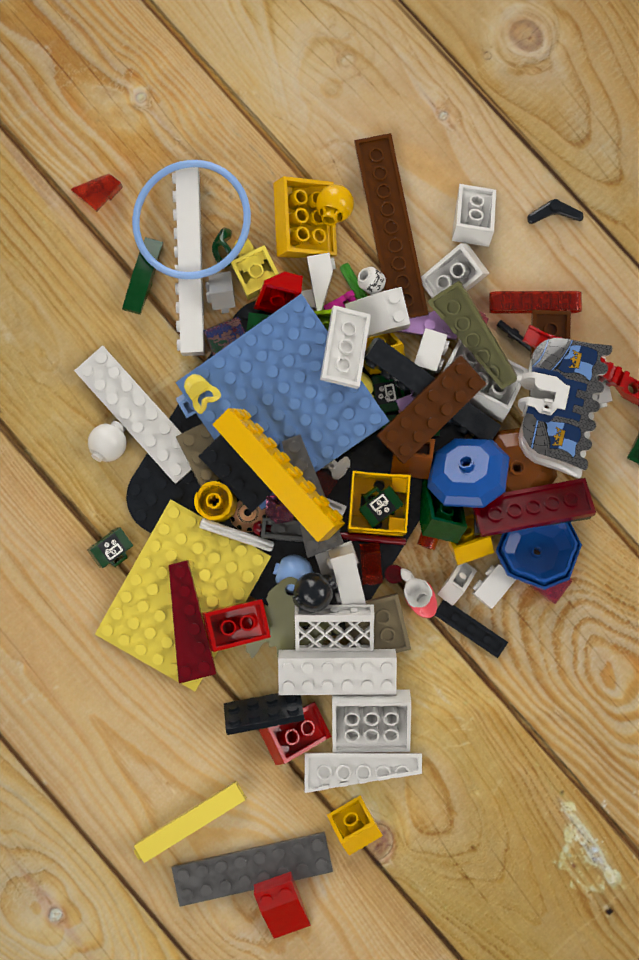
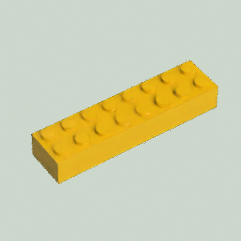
(279, 474)

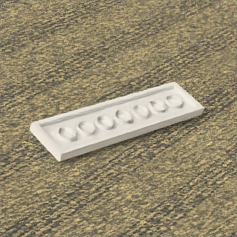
(135, 411)

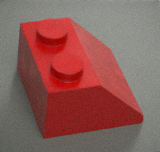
(278, 291)

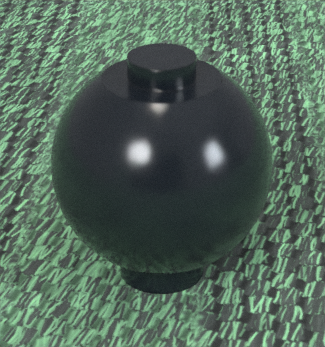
(313, 591)

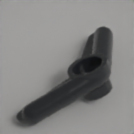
(553, 208)

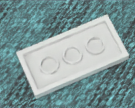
(345, 347)

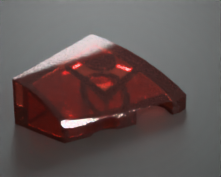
(98, 191)

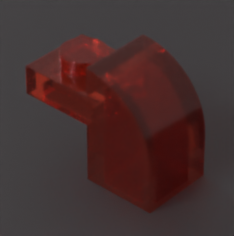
(371, 563)

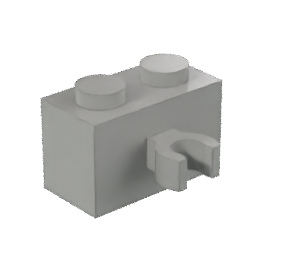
(221, 291)

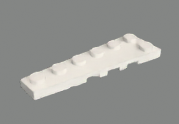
(346, 769)

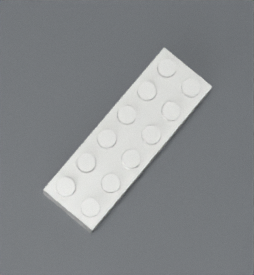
(337, 672)

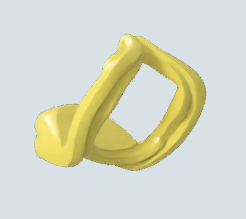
(195, 386)

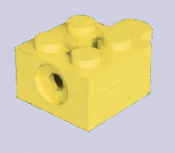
(253, 268)

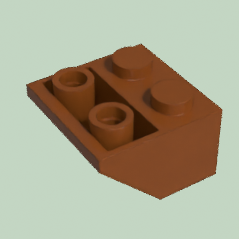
(418, 465)

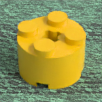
(207, 495)

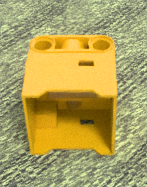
(362, 483)

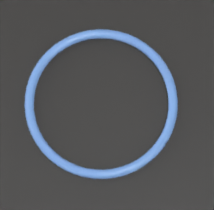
(149, 185)

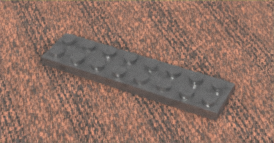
(242, 869)

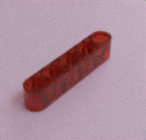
(525, 301)

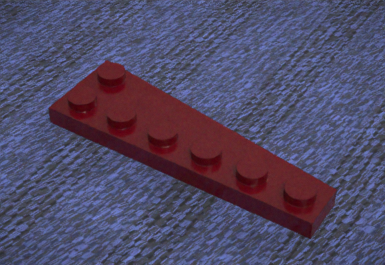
(191, 638)

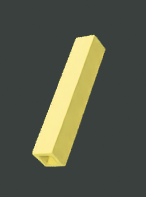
(189, 822)

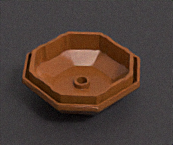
(530, 473)

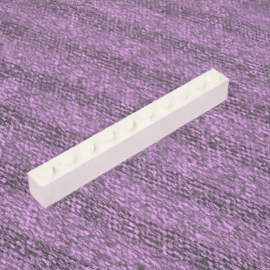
(189, 260)

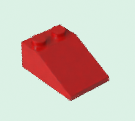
(236, 625)
(296, 738)
(281, 905)

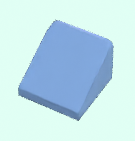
(185, 406)

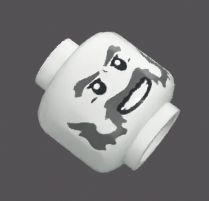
(371, 280)

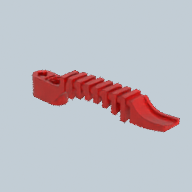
(614, 375)

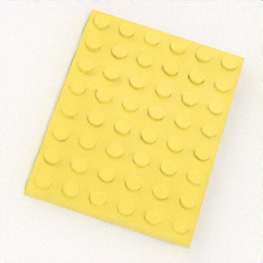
(142, 610)

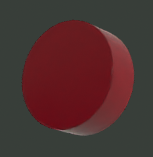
(393, 574)

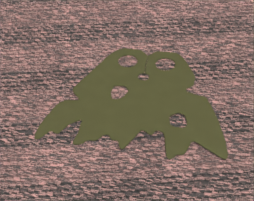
(281, 621)

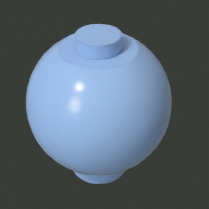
(291, 566)

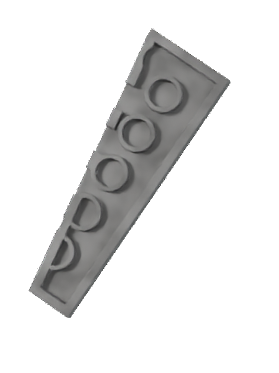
(299, 457)

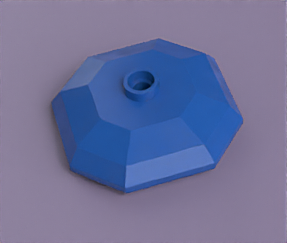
(472, 484)
(557, 557)

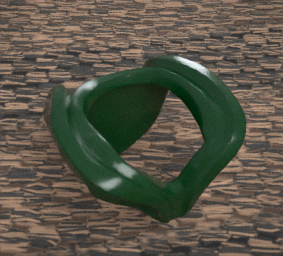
(221, 239)

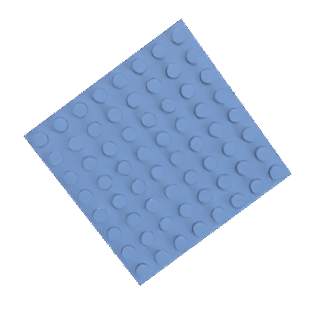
(277, 380)

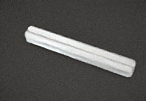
(236, 535)

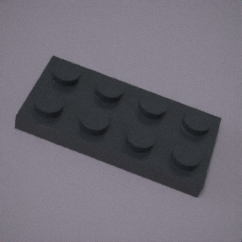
(235, 473)
(262, 712)

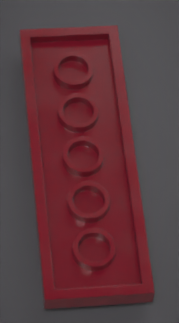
(535, 507)

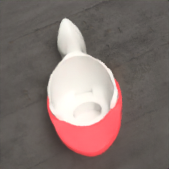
(419, 595)

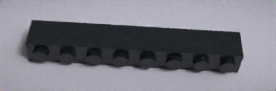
(415, 379)

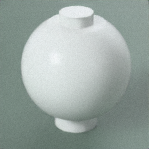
(107, 442)

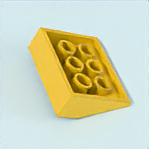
(297, 220)

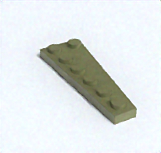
(466, 322)

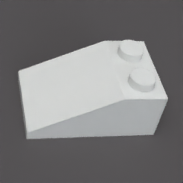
(474, 215)
(456, 266)
(386, 311)

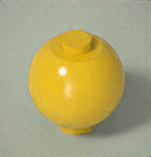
(334, 204)

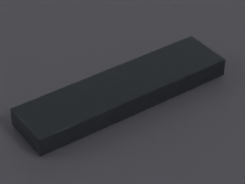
(471, 628)

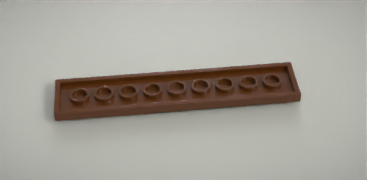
(390, 220)

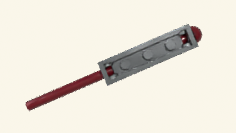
(292, 532)

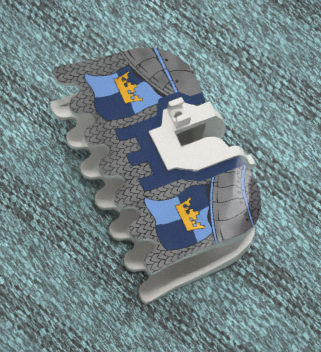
(566, 381)

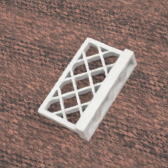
(335, 615)

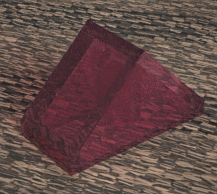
(554, 593)

